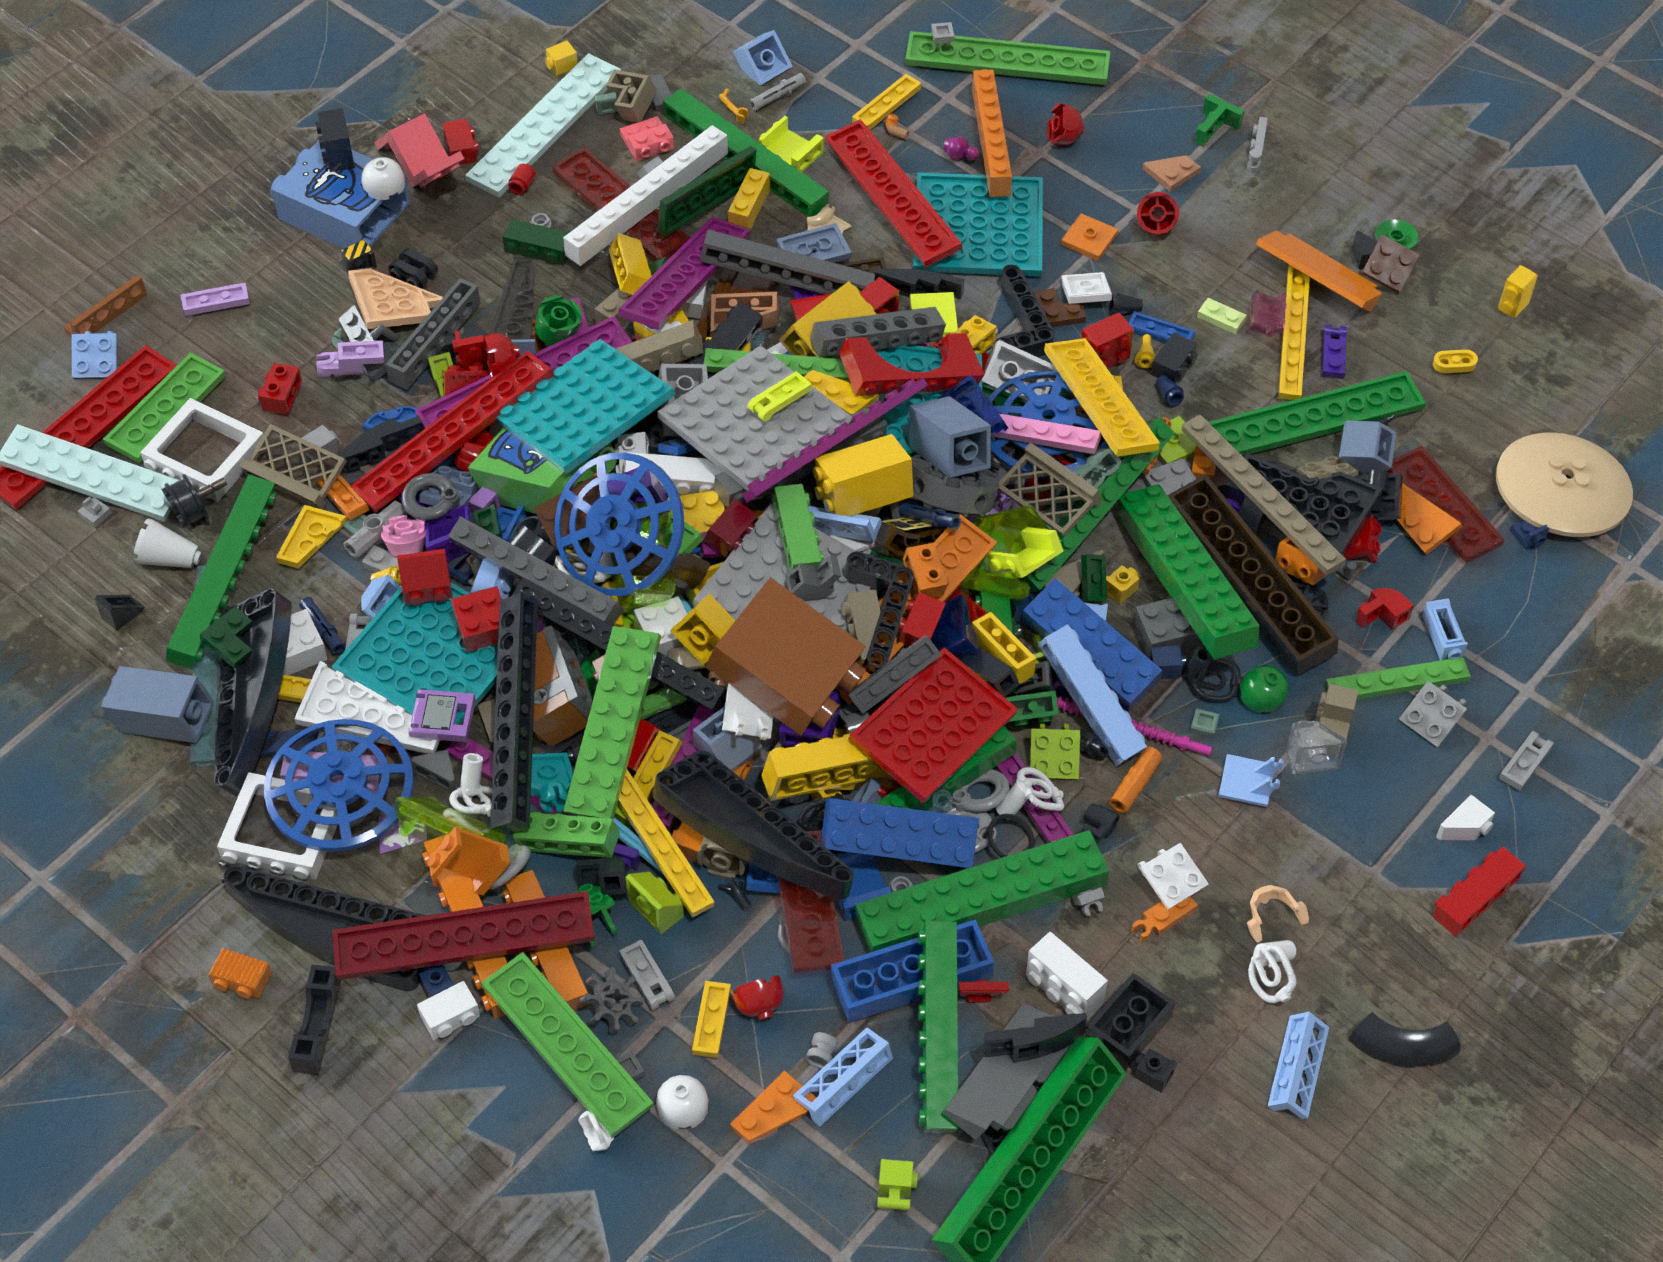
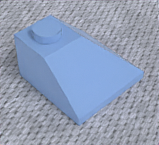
(378, 594)

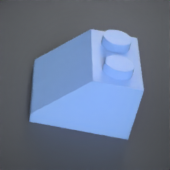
(763, 57)

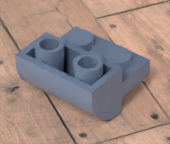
(462, 482)

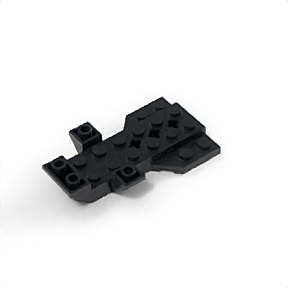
(1332, 505)

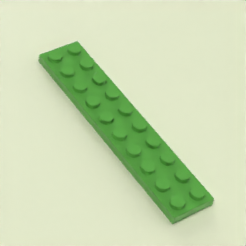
(1010, 58)

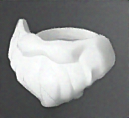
(596, 1135)

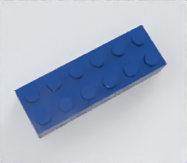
(1122, 664)
(899, 833)
(892, 974)

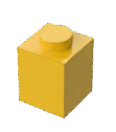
(561, 58)

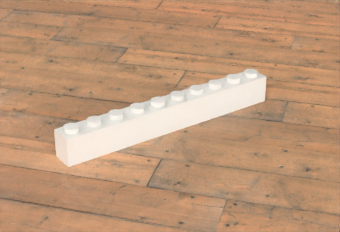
(645, 195)

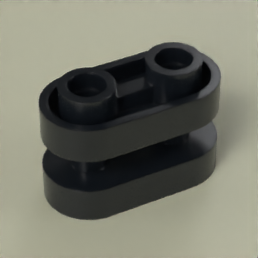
(413, 268)

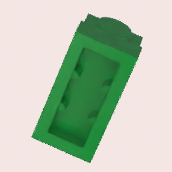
(1218, 113)

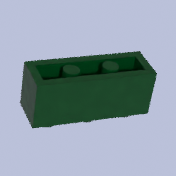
(535, 242)

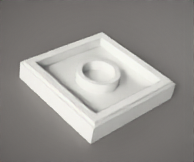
(1086, 288)

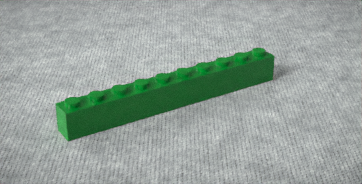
(785, 179)
(1110, 491)
(221, 571)

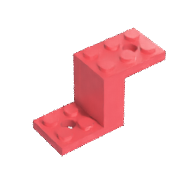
(419, 151)

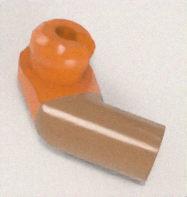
(894, 129)

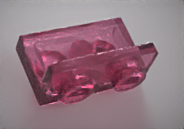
(1267, 313)

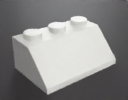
(1010, 362)

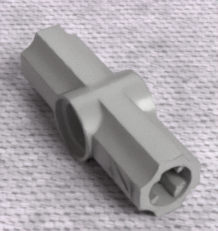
(372, 530)

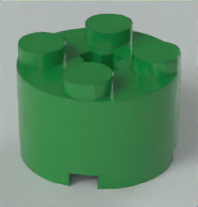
(557, 319)

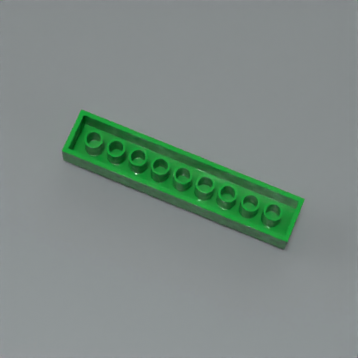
(1188, 572)
(986, 891)
(1031, 1154)

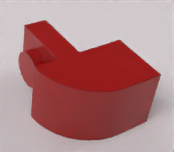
(1387, 605)

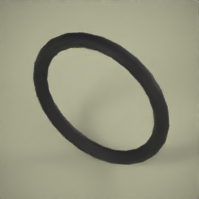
(1013, 817)

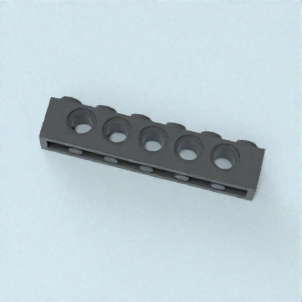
(881, 330)
(429, 336)

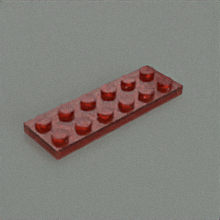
(1430, 481)
(810, 926)

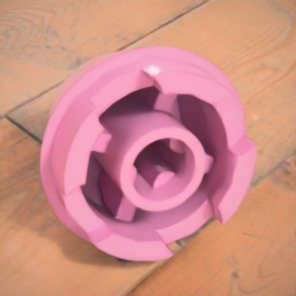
(404, 535)

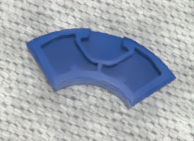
(401, 414)

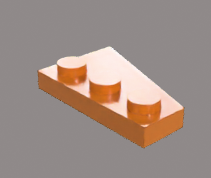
(771, 1110)

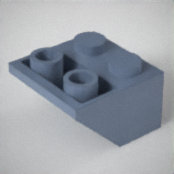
(1367, 445)
(724, 745)

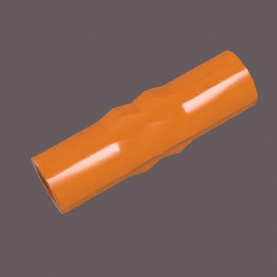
(1135, 779)

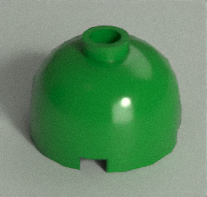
(1264, 689)

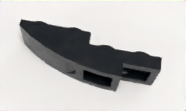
(372, 444)
(1045, 1038)

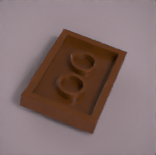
(547, 511)

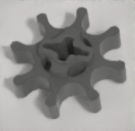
(616, 1005)

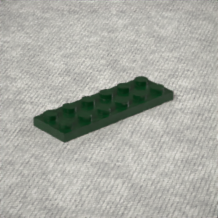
(705, 192)

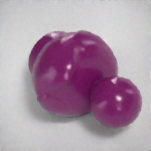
(959, 148)

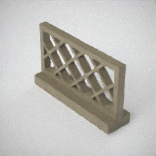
(1065, 479)
(286, 484)

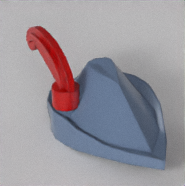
(873, 791)

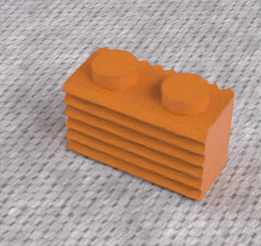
(240, 974)

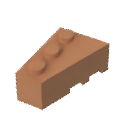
(763, 302)

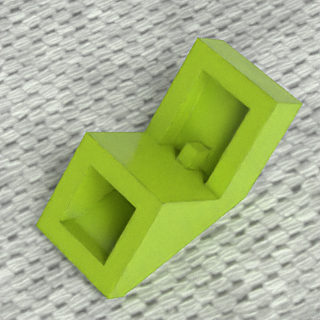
(437, 364)

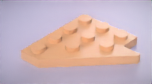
(390, 300)

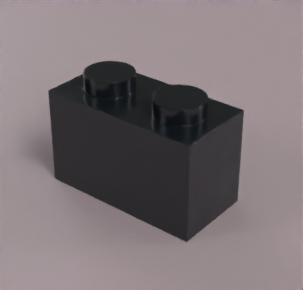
(1174, 358)

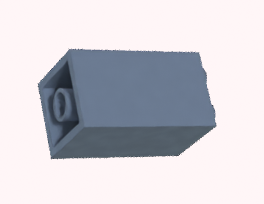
(950, 436)
(158, 704)

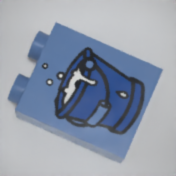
(334, 202)

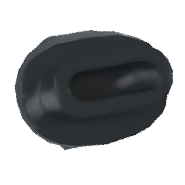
(1092, 745)

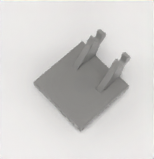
(1433, 713)

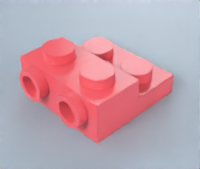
(647, 138)

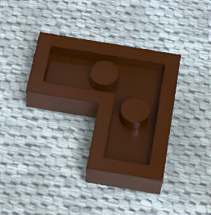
(1058, 313)

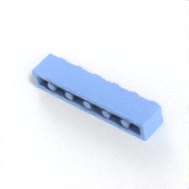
(1092, 694)

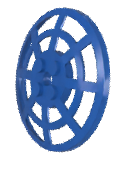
(1036, 409)
(628, 525)
(341, 793)

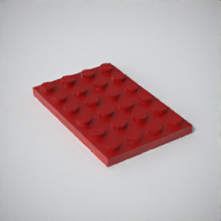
(933, 725)

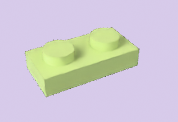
(1221, 316)

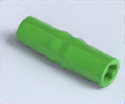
(660, 701)

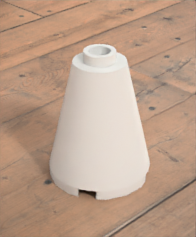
(164, 547)

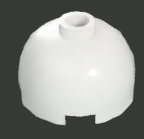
(382, 178)
(682, 1102)

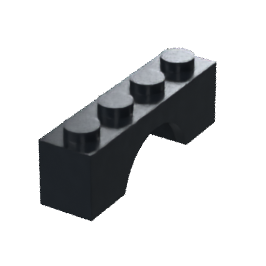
(310, 1042)

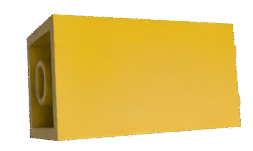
(841, 304)
(864, 476)

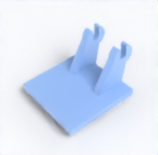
(94, 354)
(1249, 779)

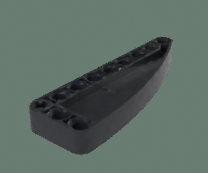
(251, 689)
(745, 823)
(311, 922)

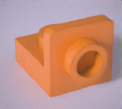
(1202, 464)

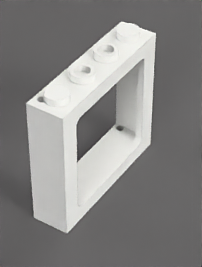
(211, 418)
(279, 862)

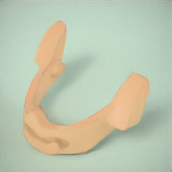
(1263, 895)

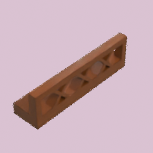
(108, 308)

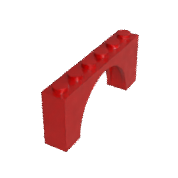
(875, 376)

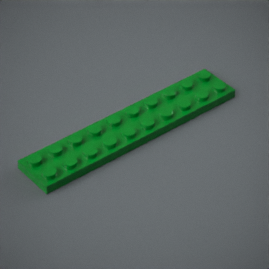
(1320, 413)

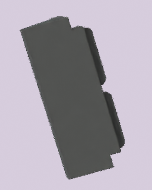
(998, 1088)

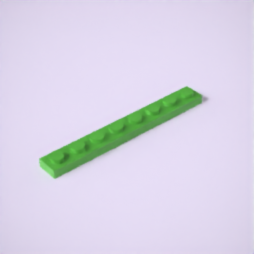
(719, 359)

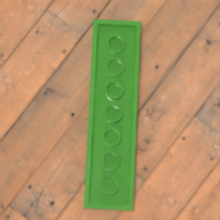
(612, 723)
(567, 1045)

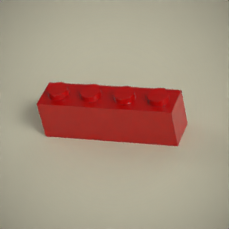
(1478, 891)

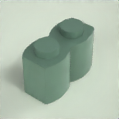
(1098, 466)

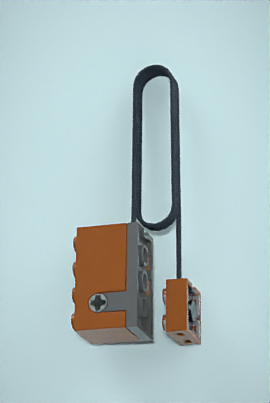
(561, 689)

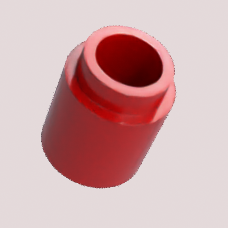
(521, 178)

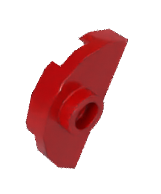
(981, 990)

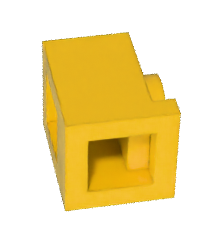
(1122, 584)

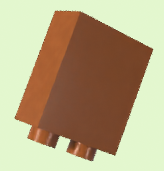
(788, 658)

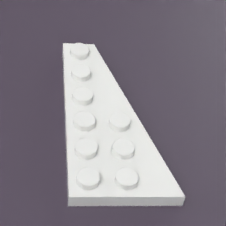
(336, 697)

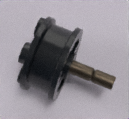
(188, 501)

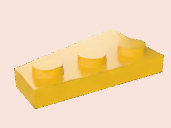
(840, 392)
(308, 535)

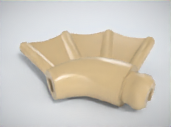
(826, 217)

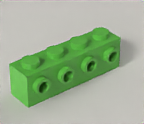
(796, 526)
(569, 835)

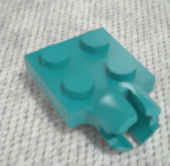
(551, 780)

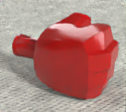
(472, 450)

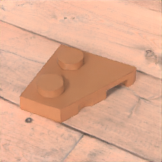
(1172, 171)

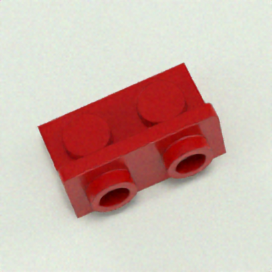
(457, 378)

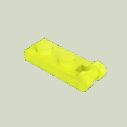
(779, 396)

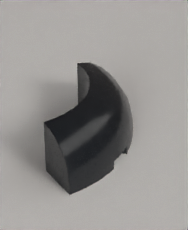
(1404, 1046)

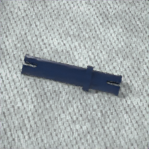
(936, 517)
(333, 641)

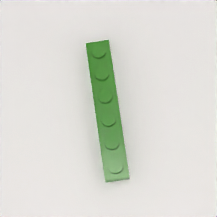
(1404, 678)

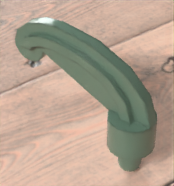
(336, 338)

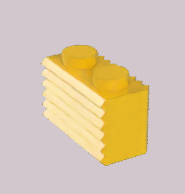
(1517, 291)

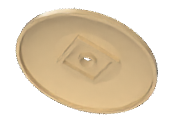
(1537, 490)

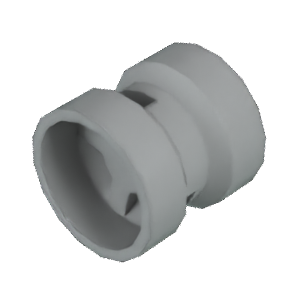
(822, 1047)

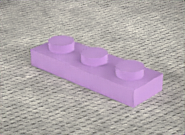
(215, 299)

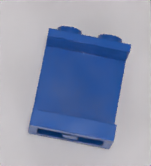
(866, 882)

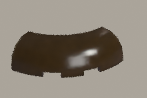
(898, 540)
(685, 571)

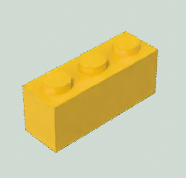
(749, 198)
(1003, 645)

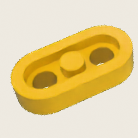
(1455, 361)

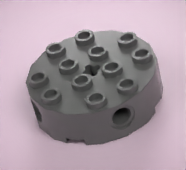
(964, 493)

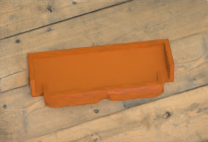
(1322, 268)

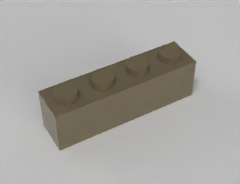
(665, 347)

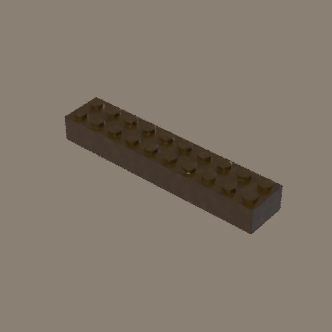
(1256, 576)

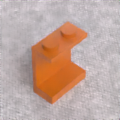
(470, 856)

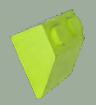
(654, 900)

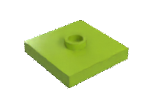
(1179, 446)

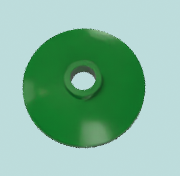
(1399, 231)

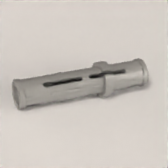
(760, 101)

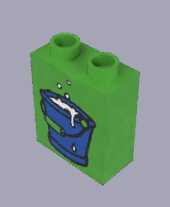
(522, 474)

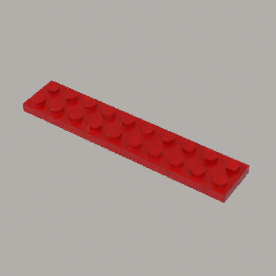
(893, 193)
(93, 416)
(450, 431)

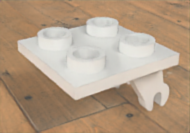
(745, 716)
(1173, 875)

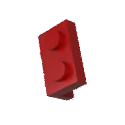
(470, 351)
(1367, 542)

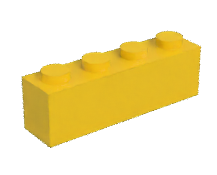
(629, 263)

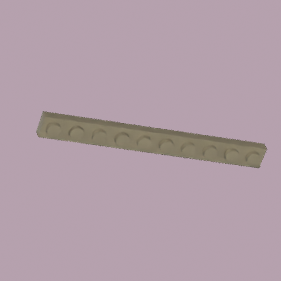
(1264, 495)

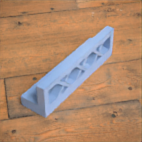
(854, 527)
(1294, 1060)
(854, 1076)

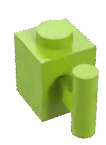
(896, 1182)

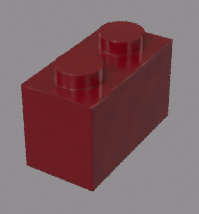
(730, 528)

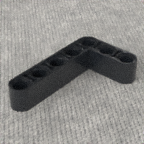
(1028, 311)
(890, 610)

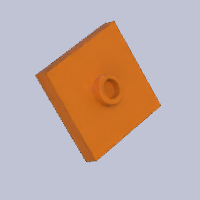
(1089, 237)

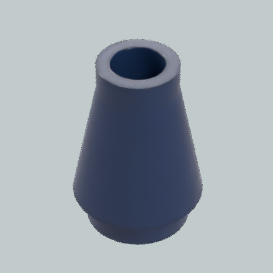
(1170, 391)

